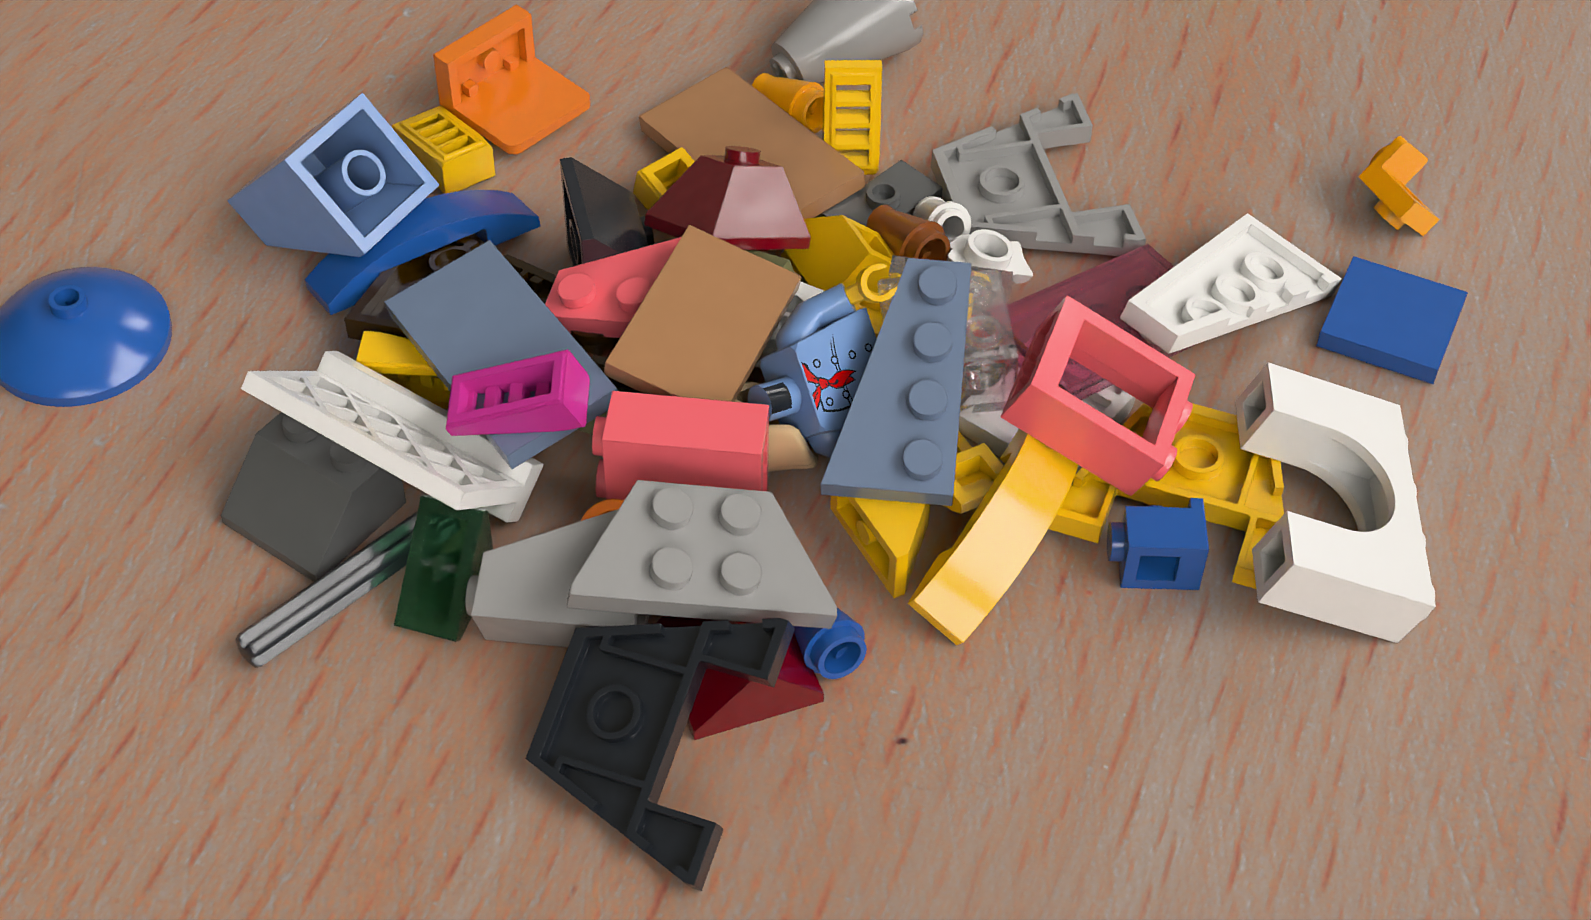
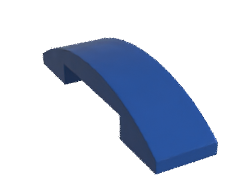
(435, 222)

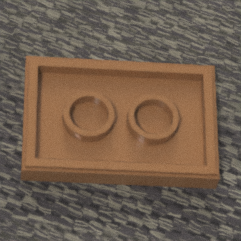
(703, 321)

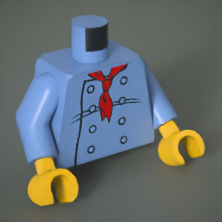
(820, 362)

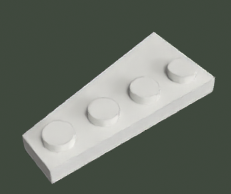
(1226, 286)

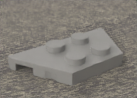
(702, 558)

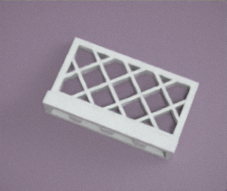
(398, 434)

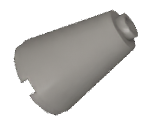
(843, 33)

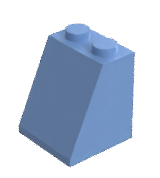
(336, 186)

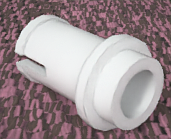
(950, 215)

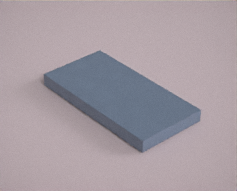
(484, 317)

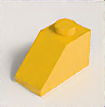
(886, 535)

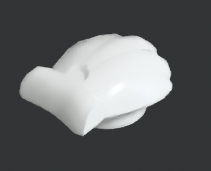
(993, 251)

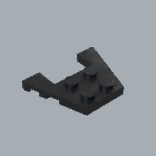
(622, 717)

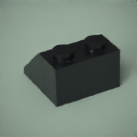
(599, 215)

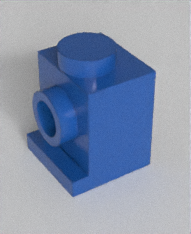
(1160, 546)

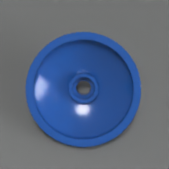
(81, 336)

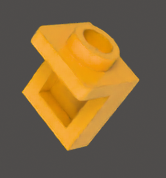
(1387, 178)

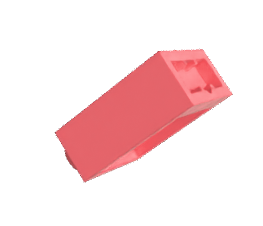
(1082, 431)

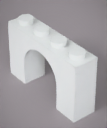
(1357, 445)

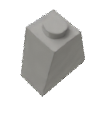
(527, 587)

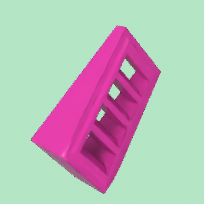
(557, 405)

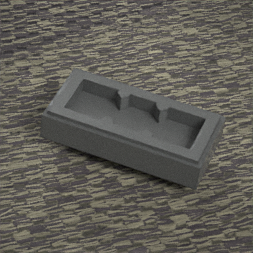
(897, 186)

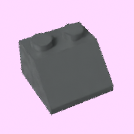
(308, 497)

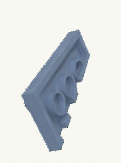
(908, 402)

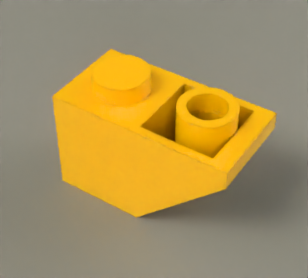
(839, 253)

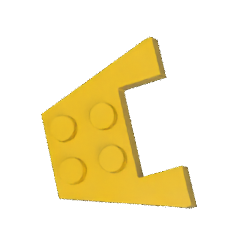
(1235, 485)

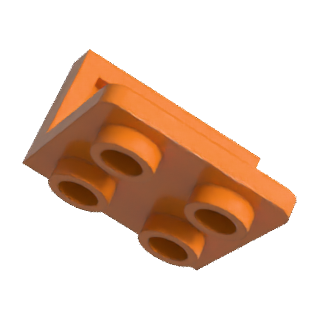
(502, 87)

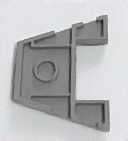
(1014, 191)

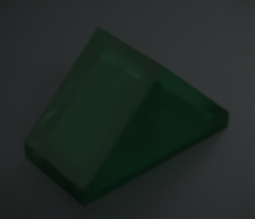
(441, 559)

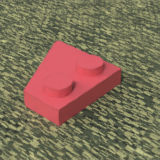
(607, 291)

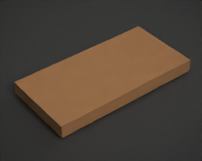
(733, 113)

